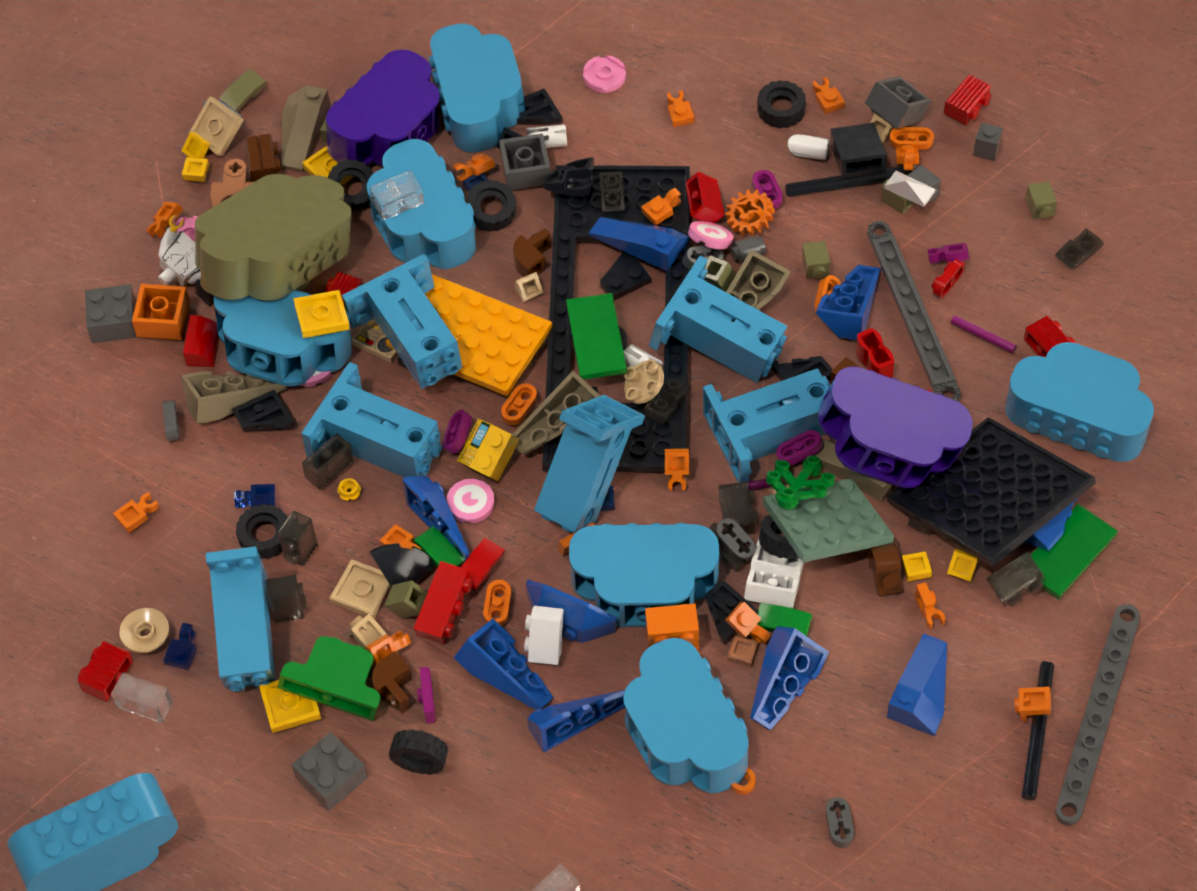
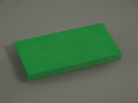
(596, 336)
(1074, 552)

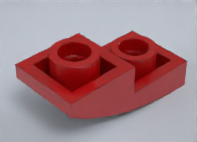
(482, 561)

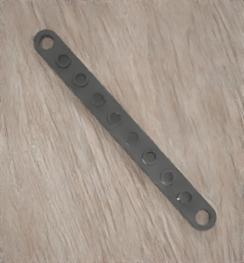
(912, 310)
(1097, 715)

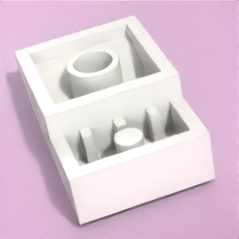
(773, 579)

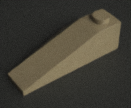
(301, 124)
(758, 280)
(215, 396)
(544, 421)
(869, 485)

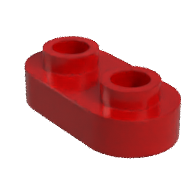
(952, 273)

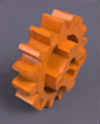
(750, 212)

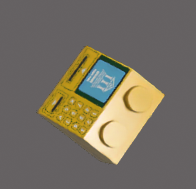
(488, 449)

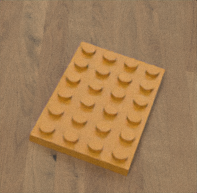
(491, 335)

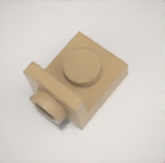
(365, 630)

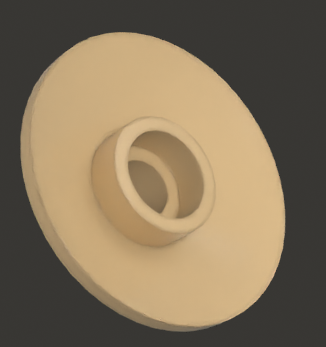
(140, 622)

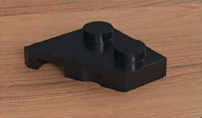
(539, 110)
(624, 276)
(800, 366)
(263, 413)
(721, 602)

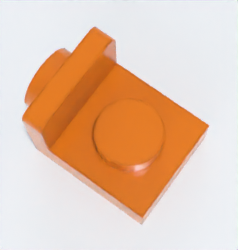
(1033, 702)

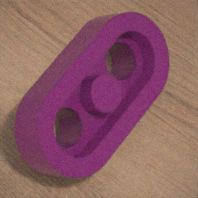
(770, 186)
(457, 432)
(800, 447)

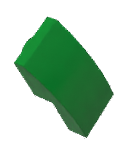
(438, 547)
(782, 616)

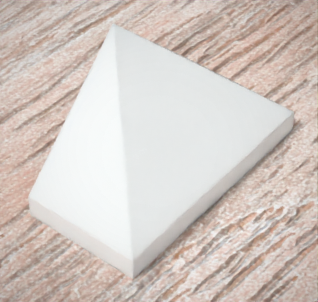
(909, 188)

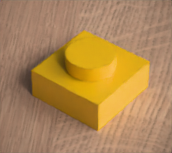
(195, 146)
(195, 169)
(962, 565)
(916, 566)

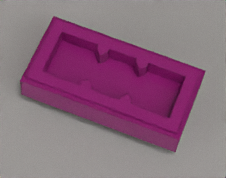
(425, 695)

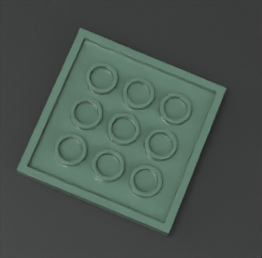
(830, 524)

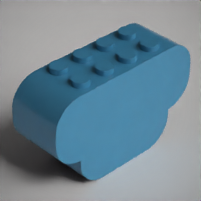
(477, 85)
(439, 226)
(268, 342)
(1081, 401)
(643, 567)
(684, 720)
(95, 838)

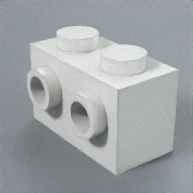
(545, 635)

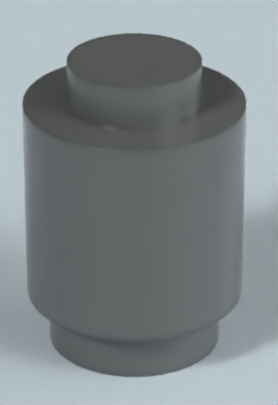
(742, 247)

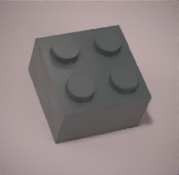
(897, 102)
(524, 161)
(110, 313)
(329, 771)

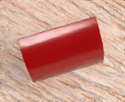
(201, 342)

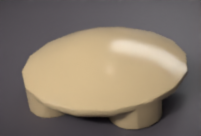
(643, 381)

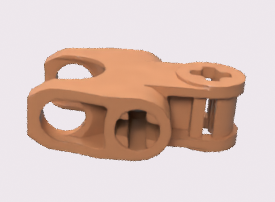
(234, 180)

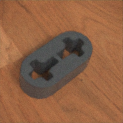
(693, 253)
(171, 420)
(739, 535)
(844, 821)

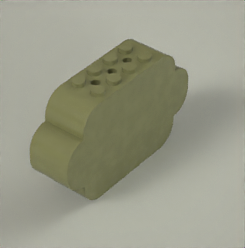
(272, 237)

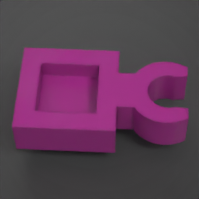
(949, 253)

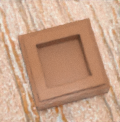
(742, 651)

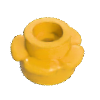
(349, 484)

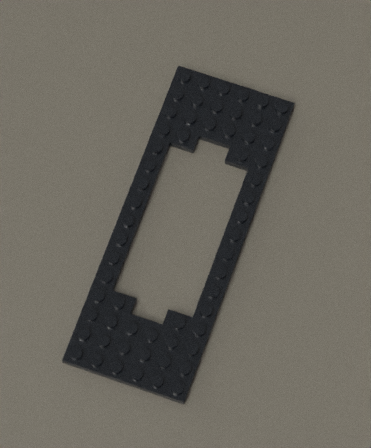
(572, 222)

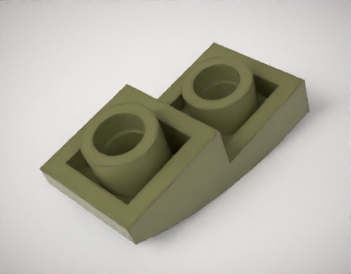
(242, 89)

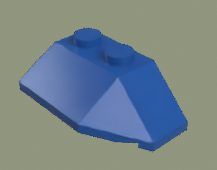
(580, 619)

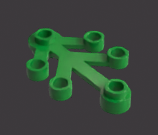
(789, 497)

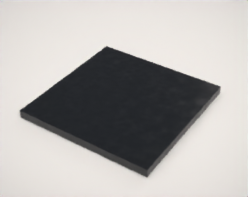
(994, 492)

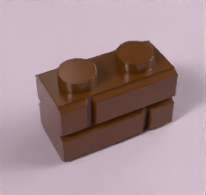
(261, 156)

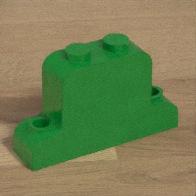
(334, 677)

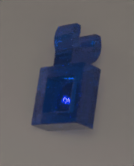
(258, 495)
(181, 651)

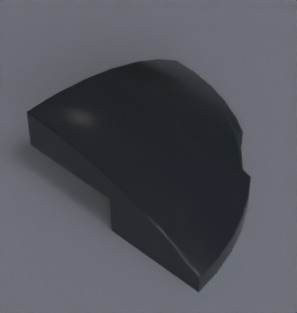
(573, 179)
(402, 563)

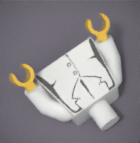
(177, 256)

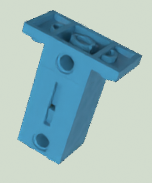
(408, 320)
(720, 326)
(763, 418)
(374, 427)
(585, 461)
(241, 618)

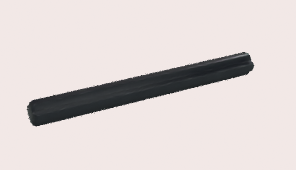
(838, 182)
(1036, 738)

